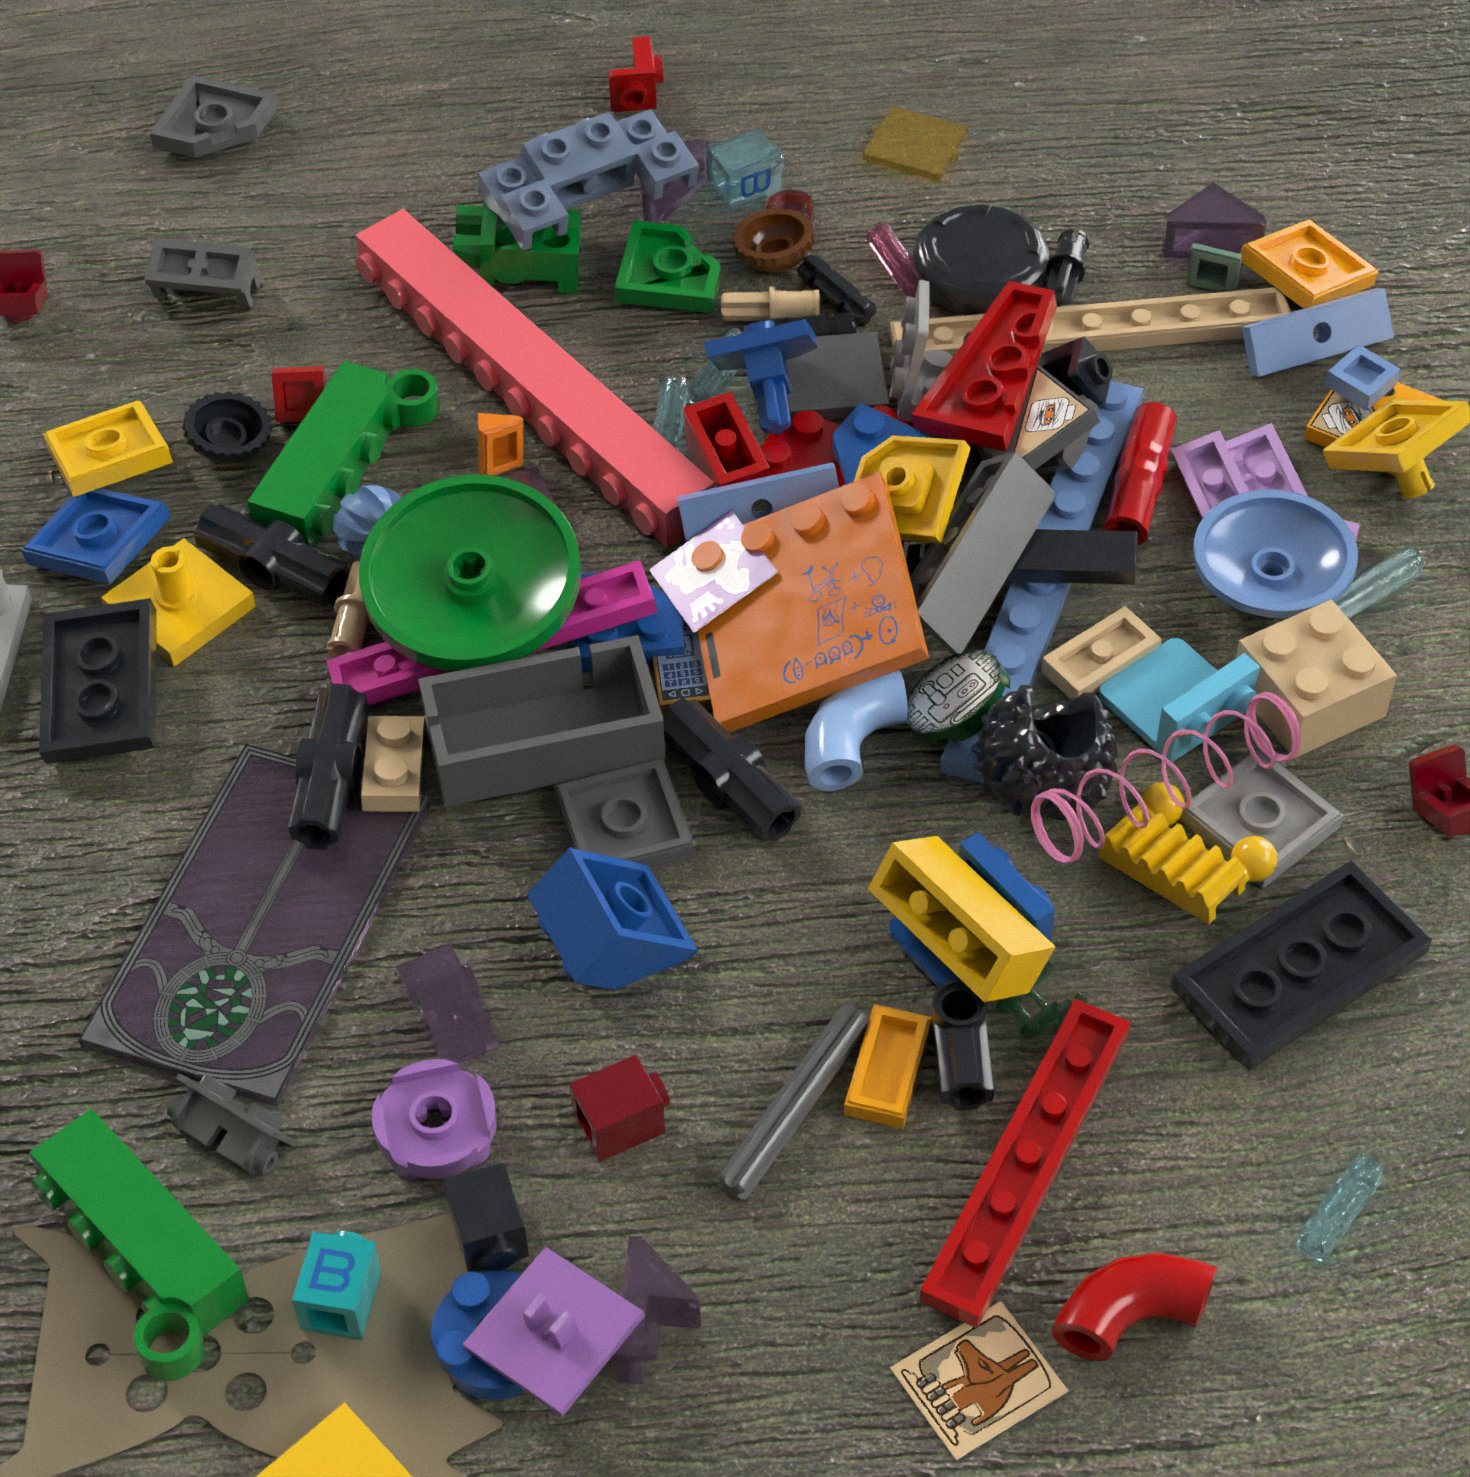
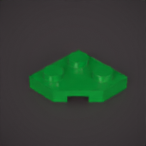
(666, 270)

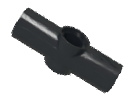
(272, 554)
(328, 767)
(730, 770)

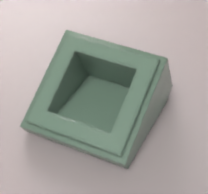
(1214, 268)

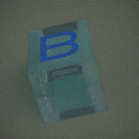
(745, 169)

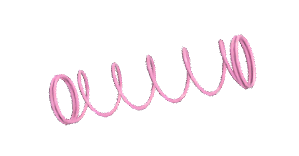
(1077, 824)

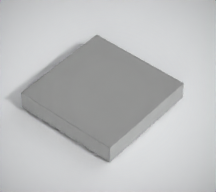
(1263, 805)

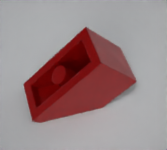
(723, 441)

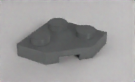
(212, 117)

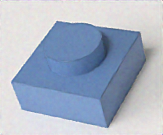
(1362, 377)

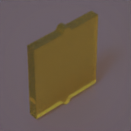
(915, 143)

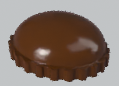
(774, 239)

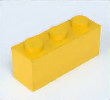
(961, 918)

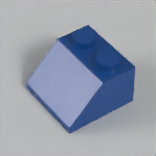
(608, 919)

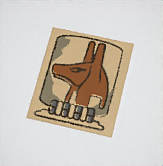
(978, 1380)

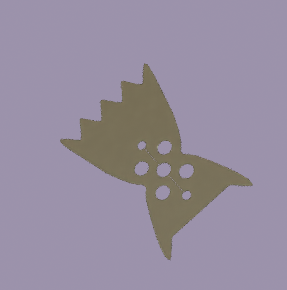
(386, 1379)

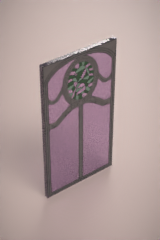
(250, 936)

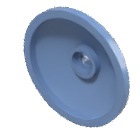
(1274, 553)

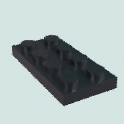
(1300, 964)

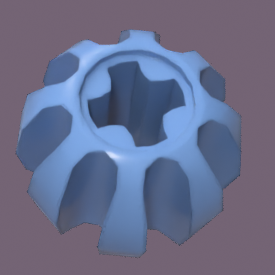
(359, 516)

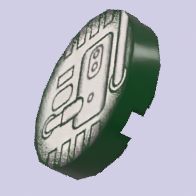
(955, 697)

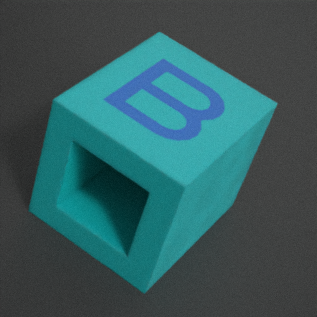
(337, 1284)

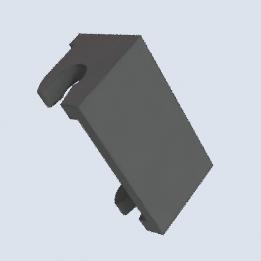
(202, 269)

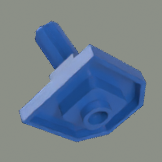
(764, 356)

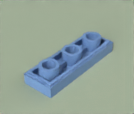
(1341, 326)
(782, 490)

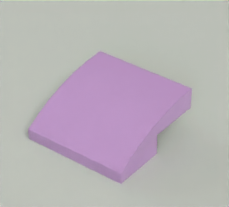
(1243, 464)

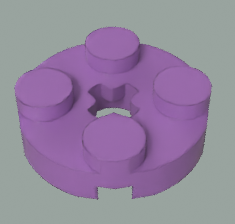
(438, 1151)

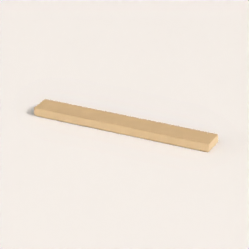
(1133, 322)

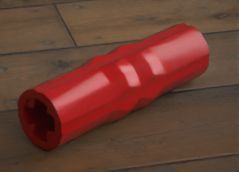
(1141, 470)

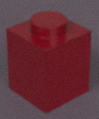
(619, 1107)

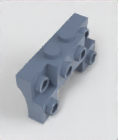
(581, 166)

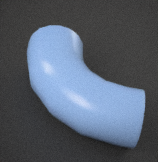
(844, 722)

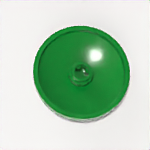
(470, 572)

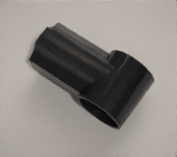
(961, 1047)

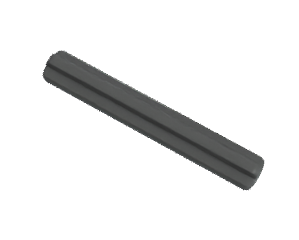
(793, 1102)

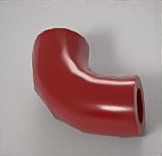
(1129, 1292)

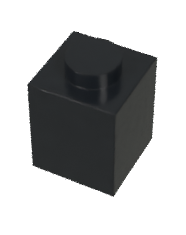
(486, 1218)

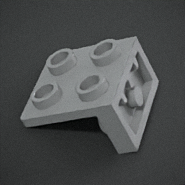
(912, 365)

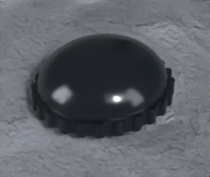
(227, 427)

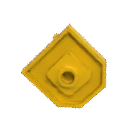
(920, 480)

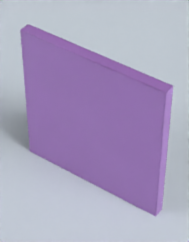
(553, 1331)

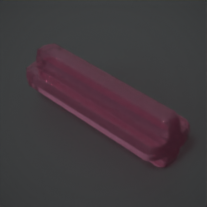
(894, 257)

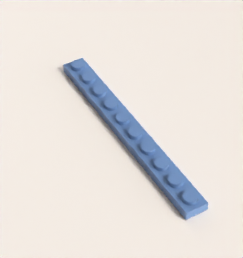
(1034, 607)

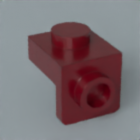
(22, 284)
(1442, 789)

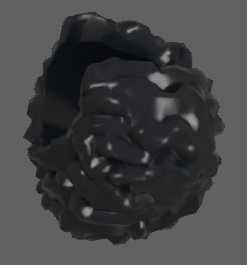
(1044, 750)

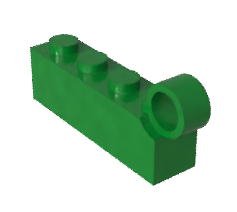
(338, 444)
(145, 1237)

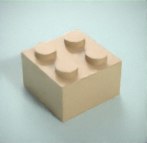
(1322, 673)

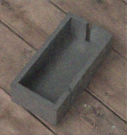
(535, 724)

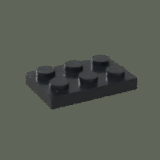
(98, 681)

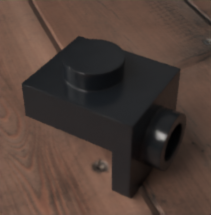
(1079, 369)

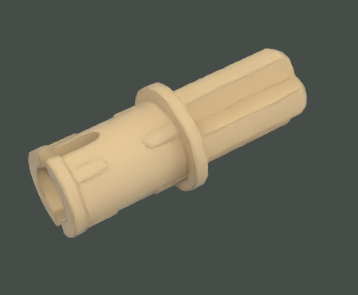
(768, 305)
(351, 618)

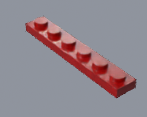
(1024, 1164)

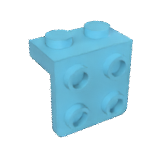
(1179, 691)

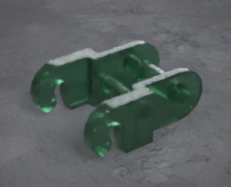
(1052, 1013)

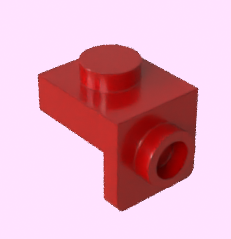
(636, 87)

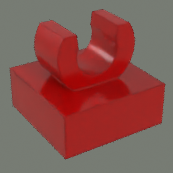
(296, 391)

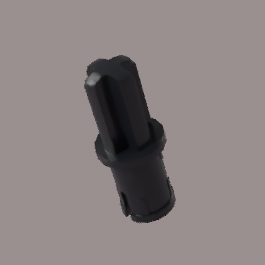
(1067, 266)

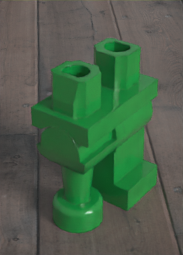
(490, 247)

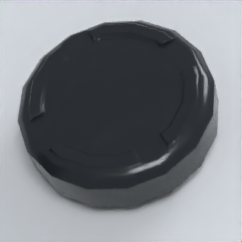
(975, 253)

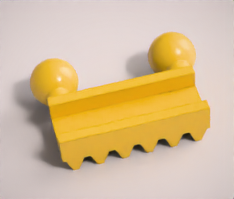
(1179, 866)

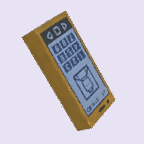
(682, 675)

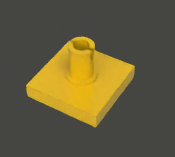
(1399, 439)
(191, 598)

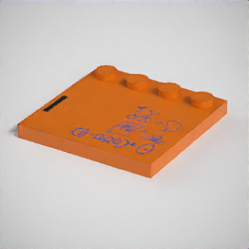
(827, 617)

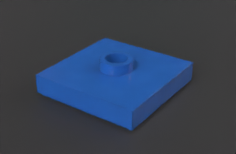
(96, 534)

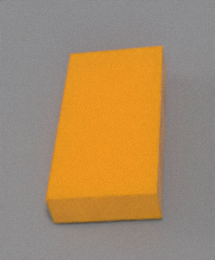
(888, 1066)

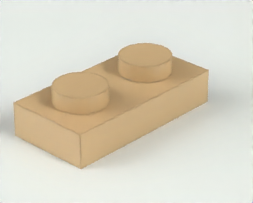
(1099, 653)
(393, 764)

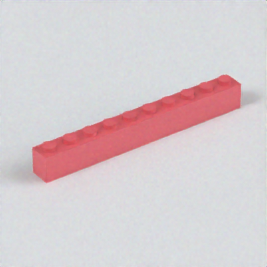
(531, 374)

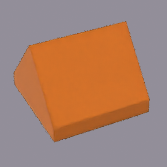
(499, 443)

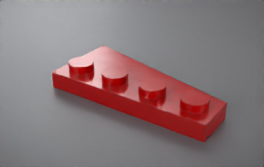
(991, 372)

